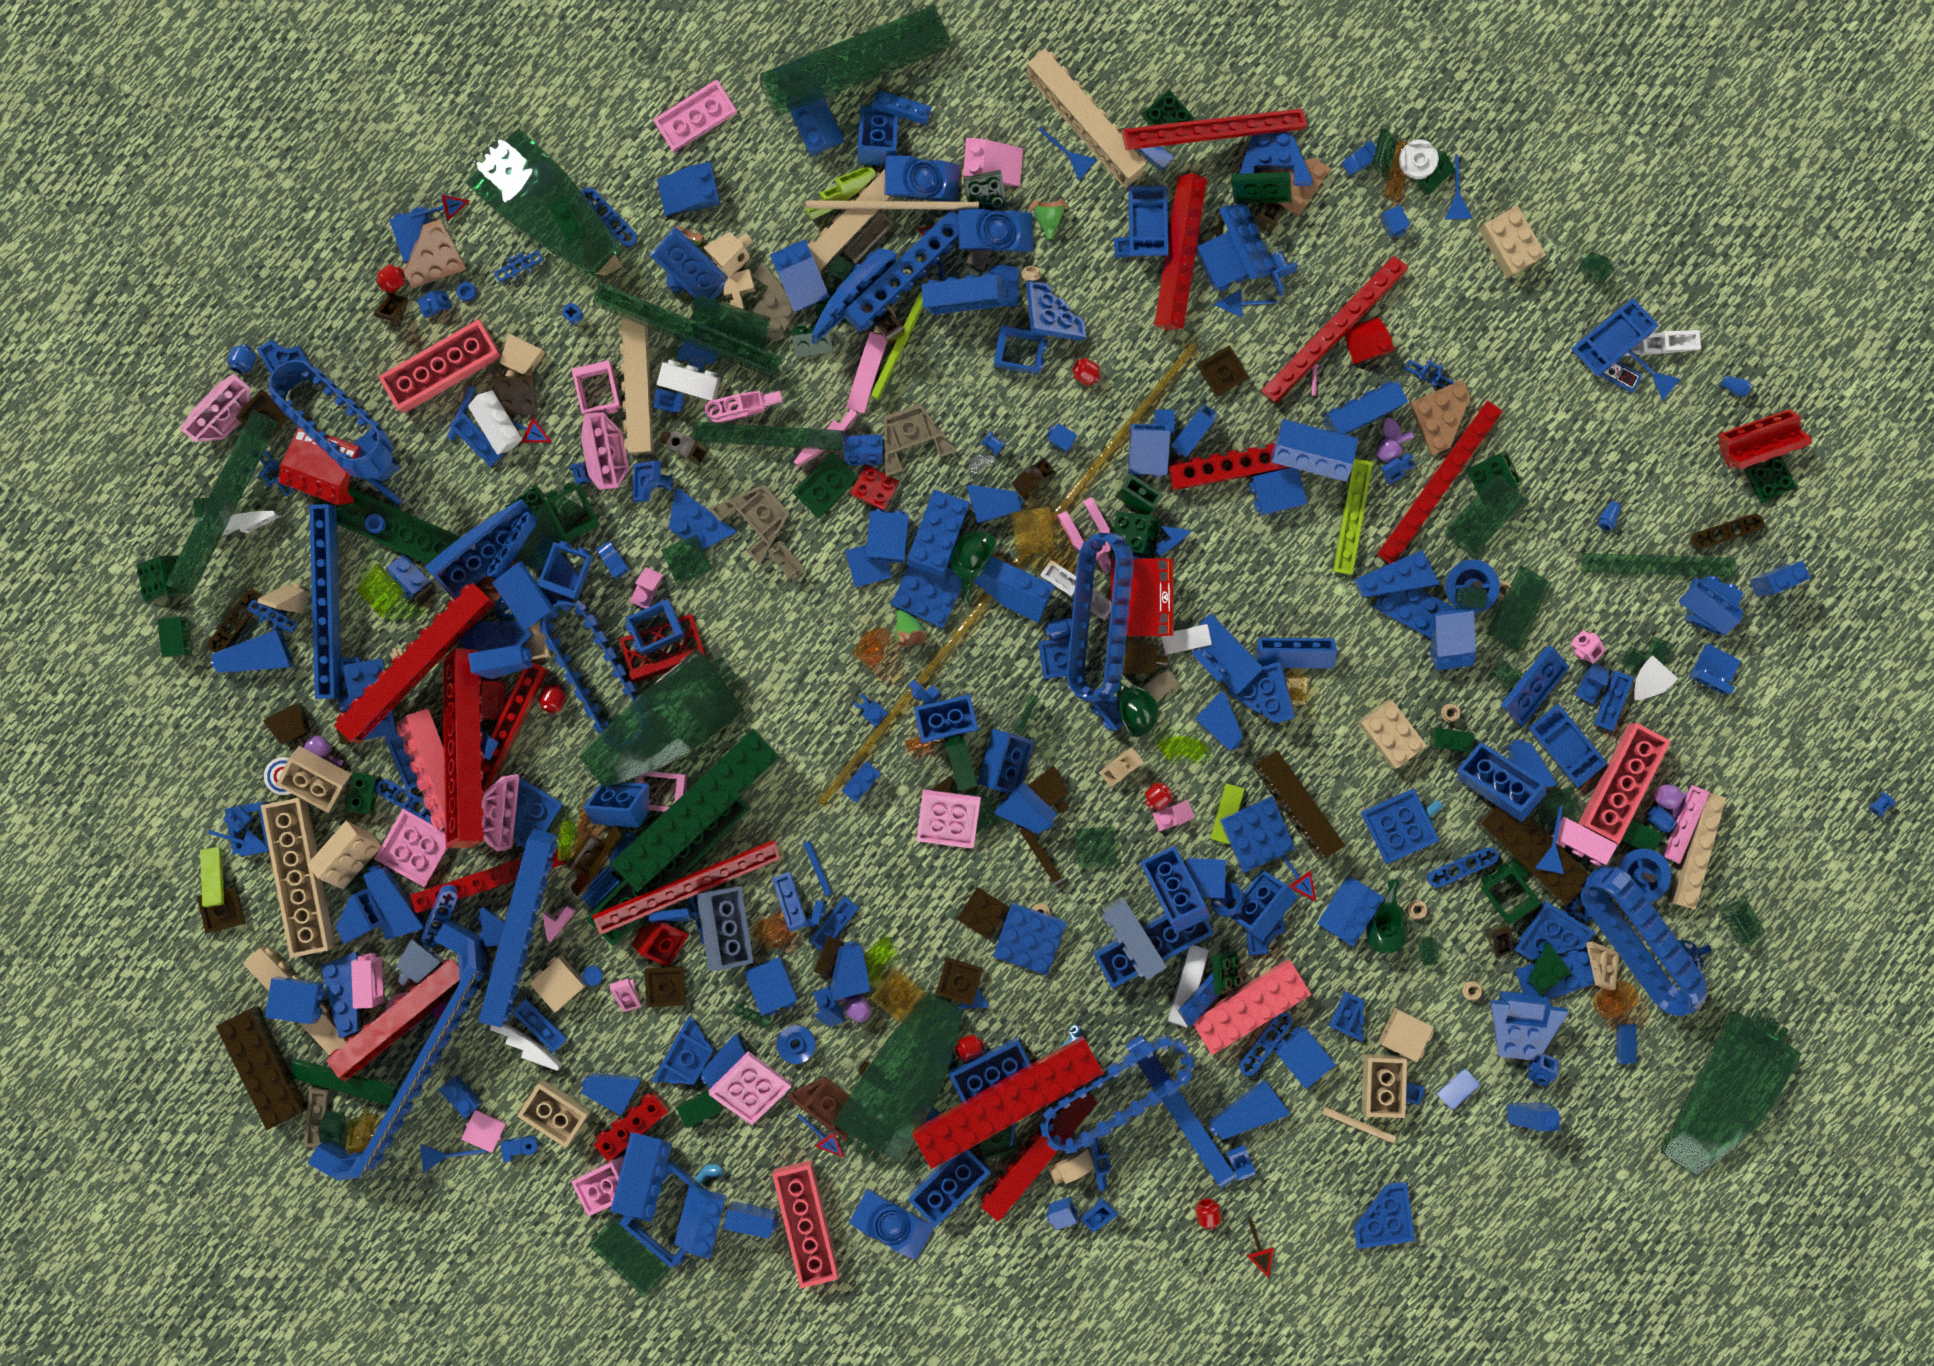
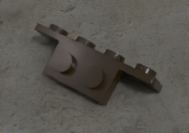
(591, 857)

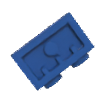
(1715, 669)

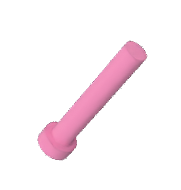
(1314, 379)

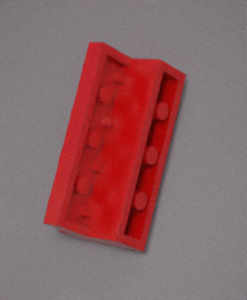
(1763, 439)

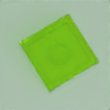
(380, 590)

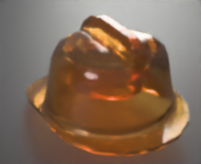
(871, 646)
(772, 932)
(1616, 1002)

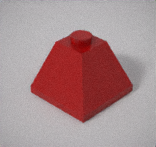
(1368, 341)
(660, 942)

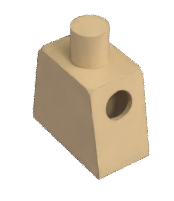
(729, 252)
(520, 356)

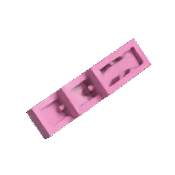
(867, 372)
(808, 454)

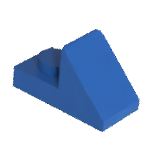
(1174, 536)
(1592, 682)
(830, 1010)
(1098, 1215)

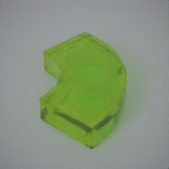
(1182, 746)
(565, 838)
(876, 958)

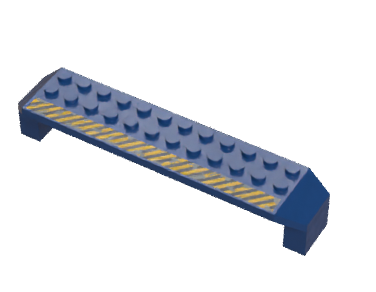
(473, 967)

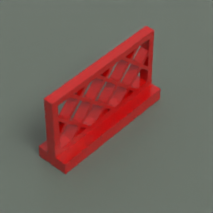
(663, 665)

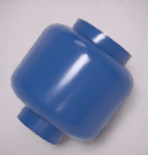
(241, 359)

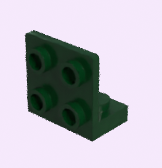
(1498, 464)
(1138, 531)
(154, 575)

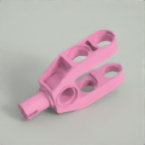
(748, 405)
(1076, 539)

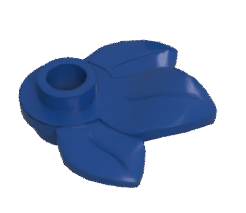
(695, 356)

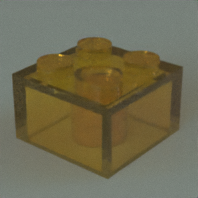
(1034, 531)
(897, 993)

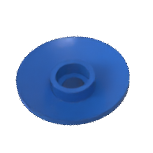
(795, 1054)

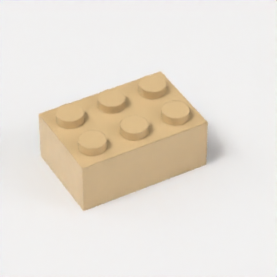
(1512, 242)
(1391, 734)
(313, 779)
(344, 855)
(1384, 1086)
(554, 1113)

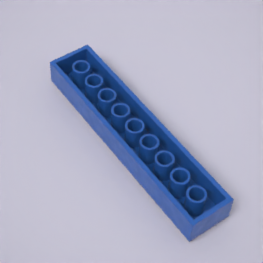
(517, 927)

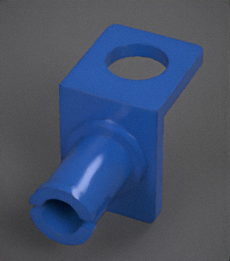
(1282, 270)

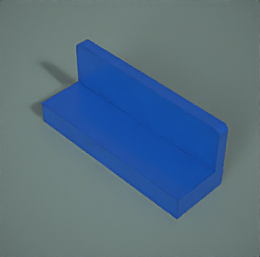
(1711, 606)

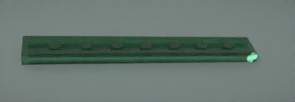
(768, 436)
(1658, 565)

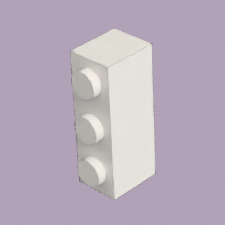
(689, 380)
(494, 422)

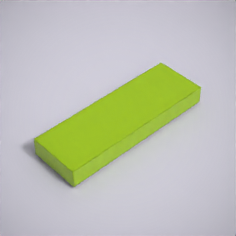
(1228, 805)
(212, 877)

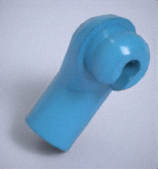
(1432, 809)
(1075, 1032)
(709, 1170)

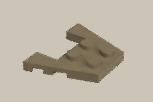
(773, 303)
(909, 429)
(761, 512)

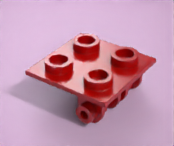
(874, 487)

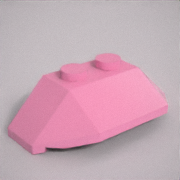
(216, 414)
(603, 451)
(500, 812)

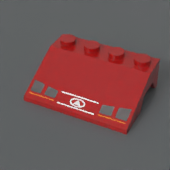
(314, 472)
(1151, 597)

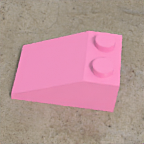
(988, 156)
(598, 1186)

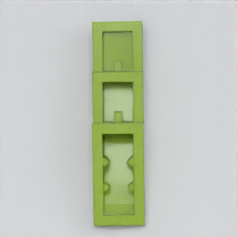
(846, 187)

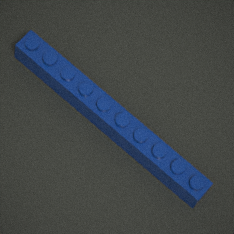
(325, 601)

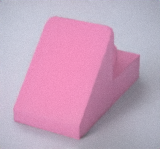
(646, 587)
(1173, 815)
(554, 926)
(626, 994)

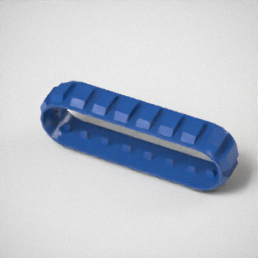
(295, 371)
(1081, 617)
(563, 660)
(1654, 932)
(1135, 1109)

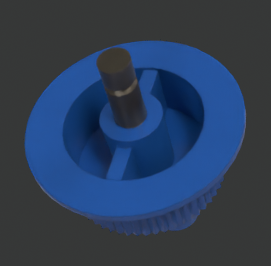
(1473, 575)
(1649, 872)

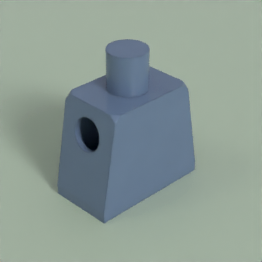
(417, 962)

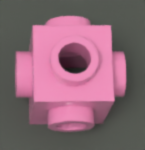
(1587, 647)

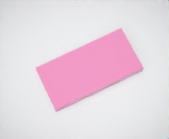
(695, 116)

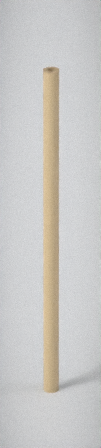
(892, 205)

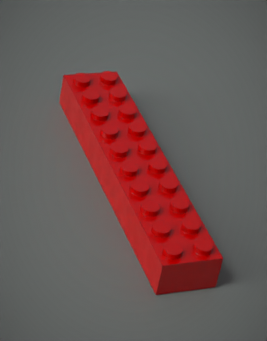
(414, 663)
(462, 751)
(1007, 1102)

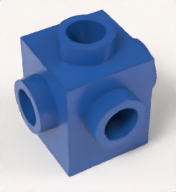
(1543, 1070)

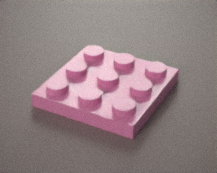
(948, 818)
(413, 848)
(750, 1088)

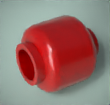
(390, 278)
(1086, 371)
(552, 698)
(1158, 796)
(969, 1048)
(1208, 1213)

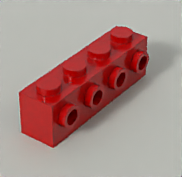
(636, 1121)

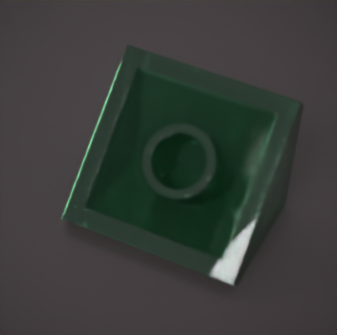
(1742, 921)

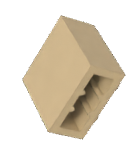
(557, 983)
(1406, 1035)

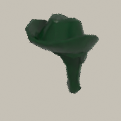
(971, 558)
(1136, 709)
(1388, 926)

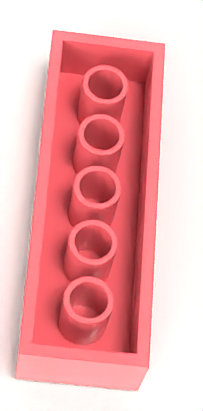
(440, 366)
(427, 761)
(1624, 782)
(1251, 1006)
(806, 1224)

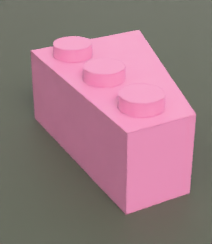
(1585, 842)

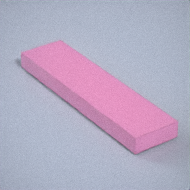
(1685, 824)

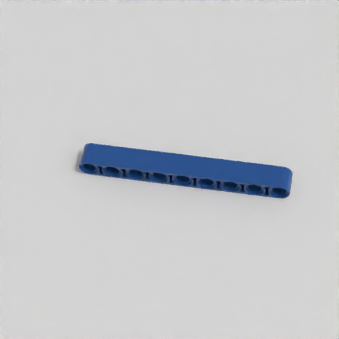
(1184, 1117)

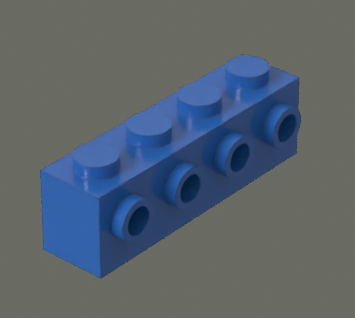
(1297, 652)

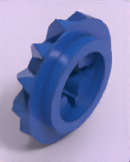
(1573, 905)

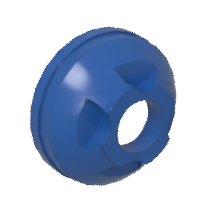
(1232, 893)

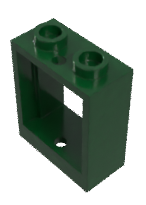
(580, 528)
(960, 762)
(1520, 909)

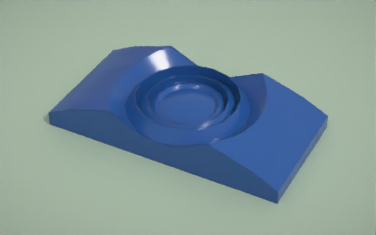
(921, 179)
(1148, 220)
(995, 230)
(1615, 337)
(1567, 745)
(891, 1224)

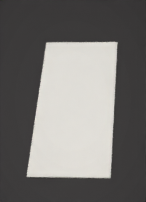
(1187, 639)

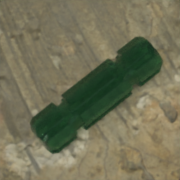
(752, 1015)

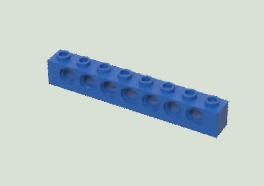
(862, 320)

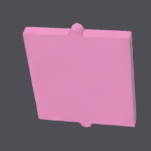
(483, 1131)

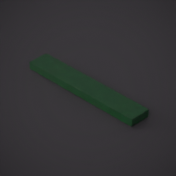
(355, 1086)

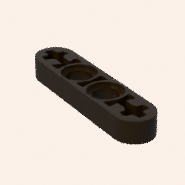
(1726, 531)
(233, 619)
(1041, 855)

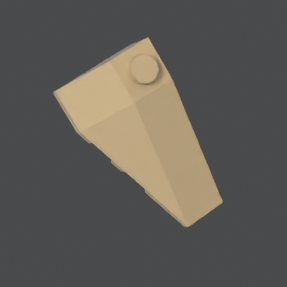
(287, 598)

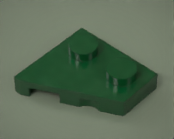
(1547, 970)

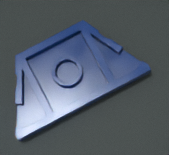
(692, 518)
(686, 1056)

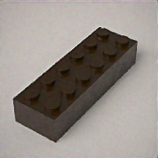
(1298, 803)
(1527, 845)
(262, 1067)

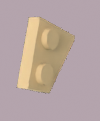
(1604, 965)

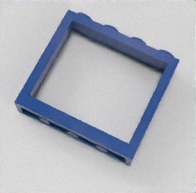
(645, 1238)

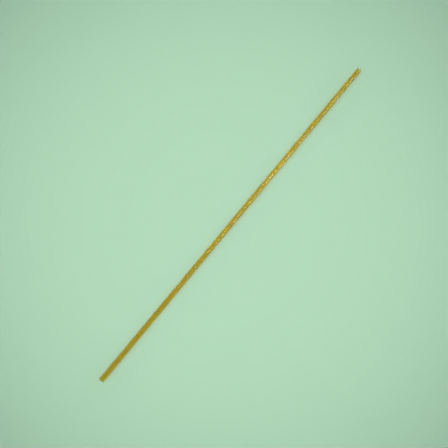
(1016, 562)

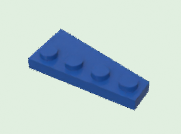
(1405, 574)
(338, 983)

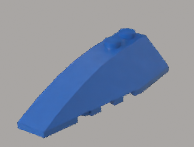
(854, 285)
(471, 555)
(1016, 589)

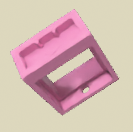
(592, 370)
(680, 785)
(367, 981)

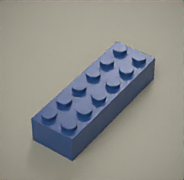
(1120, 969)

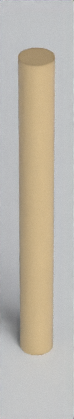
(1359, 1125)

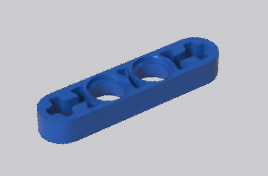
(611, 216)
(511, 545)
(409, 804)
(1462, 867)
(436, 915)
(1268, 1045)

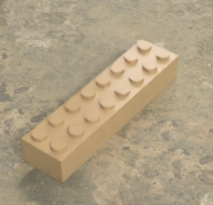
(1085, 117)
(298, 888)

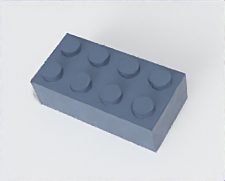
(724, 928)
(1134, 938)

